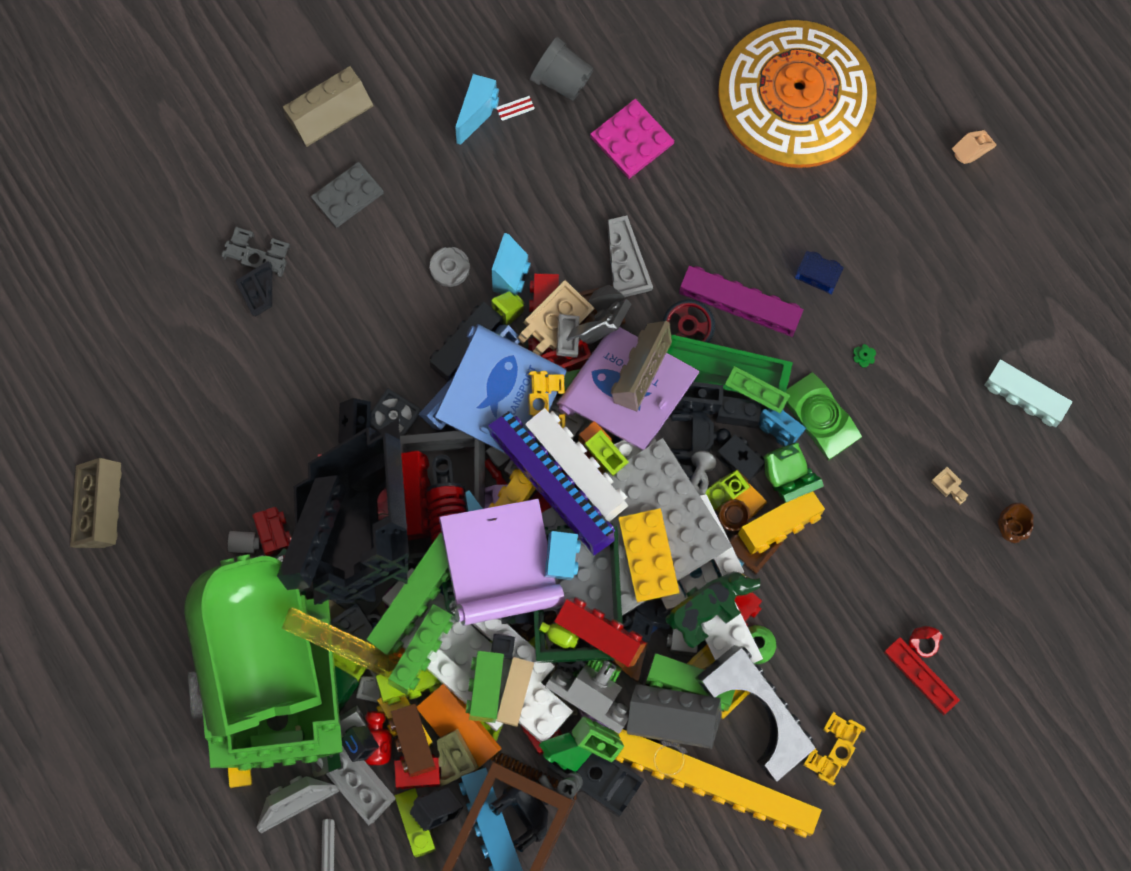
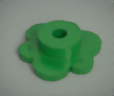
(863, 360)

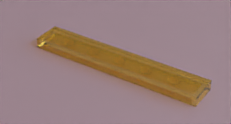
(339, 642)

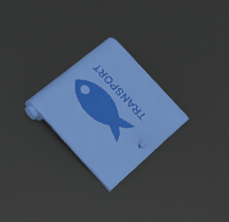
(491, 383)

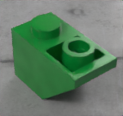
(564, 752)

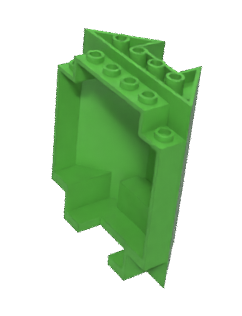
(319, 725)

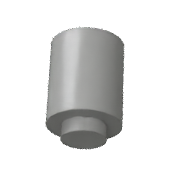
(243, 542)

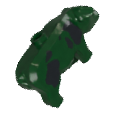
(707, 602)

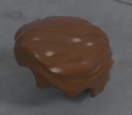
(1016, 522)

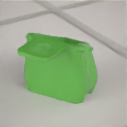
(785, 464)

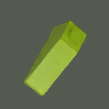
(420, 840)

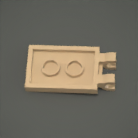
(544, 319)

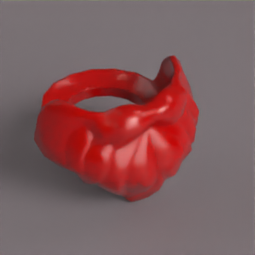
(924, 633)

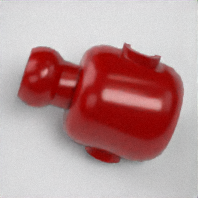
(382, 736)

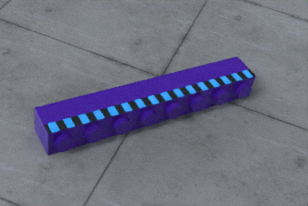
(552, 483)

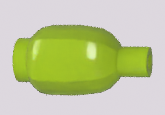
(559, 635)

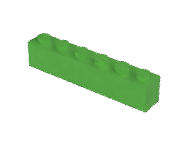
(412, 600)

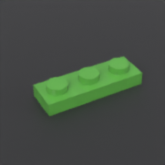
(757, 389)

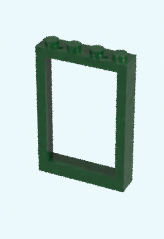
(586, 653)

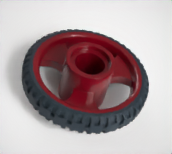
(681, 308)

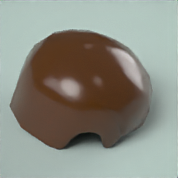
(733, 514)

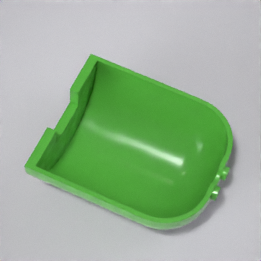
(240, 651)

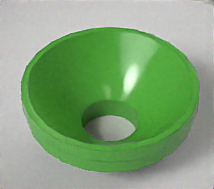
(769, 647)

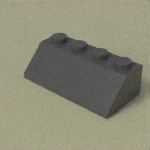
(674, 716)

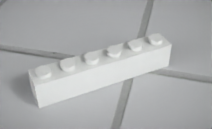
(576, 464)

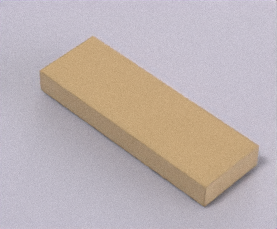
(515, 692)

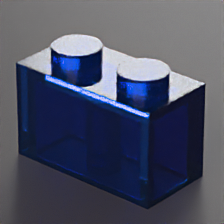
(819, 272)

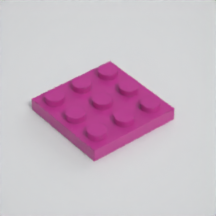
(632, 138)

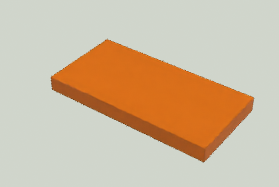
(447, 713)

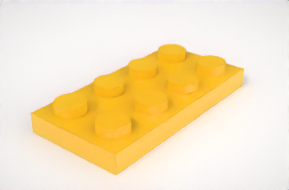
(649, 555)

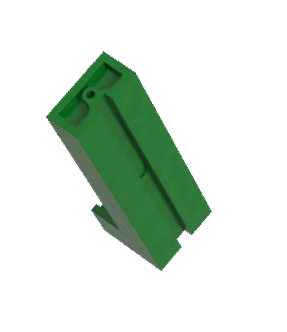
(717, 363)

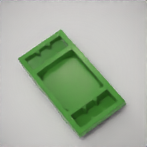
(822, 416)

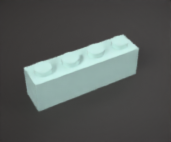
(1028, 393)

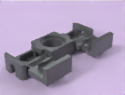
(240, 245)

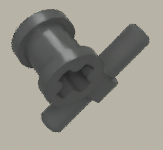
(564, 786)

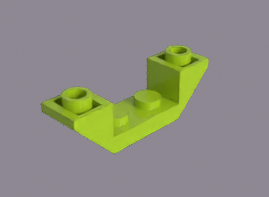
(726, 488)

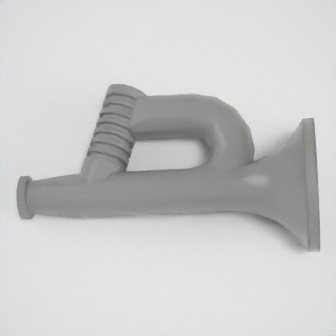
(704, 463)

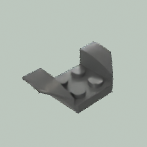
(611, 311)

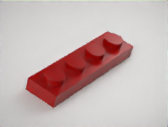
(921, 676)

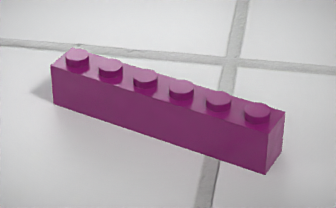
(741, 301)

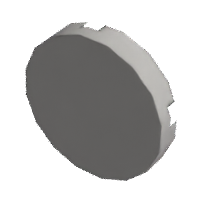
(449, 266)

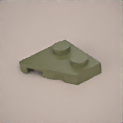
(454, 757)

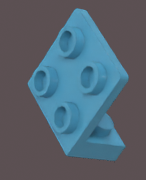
(781, 426)

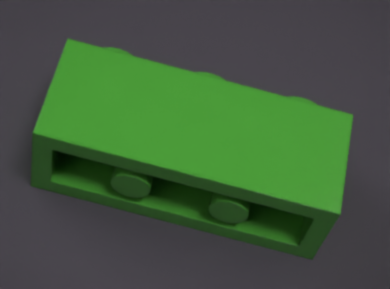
(485, 686)

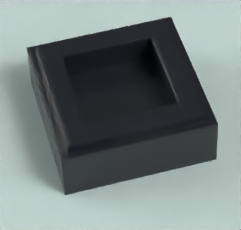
(504, 645)

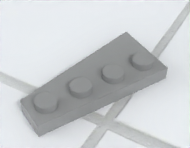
(626, 261)

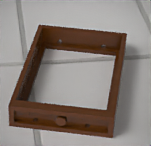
(528, 786)

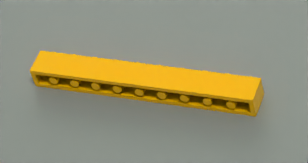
(719, 784)

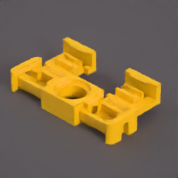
(544, 384)
(848, 736)

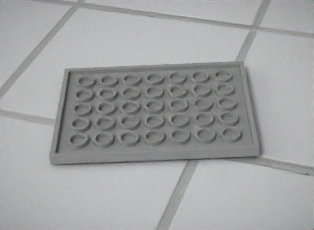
(650, 482)

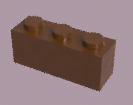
(411, 740)

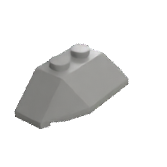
(292, 800)

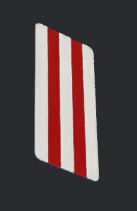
(515, 108)

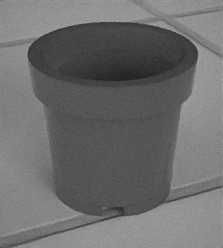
(562, 70)

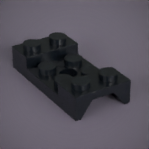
(612, 789)

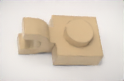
(949, 483)

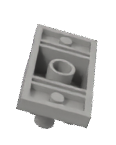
(592, 693)

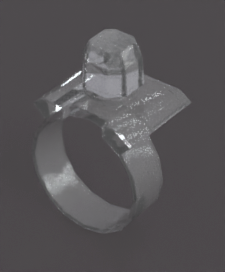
(676, 745)

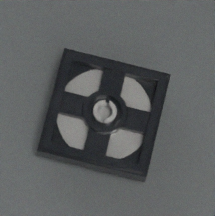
(393, 407)

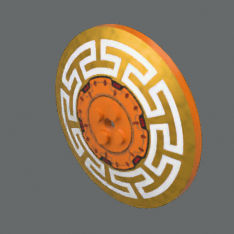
(789, 123)

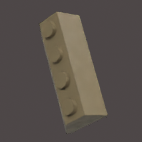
(327, 106)
(642, 365)
(96, 504)

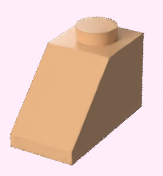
(973, 146)

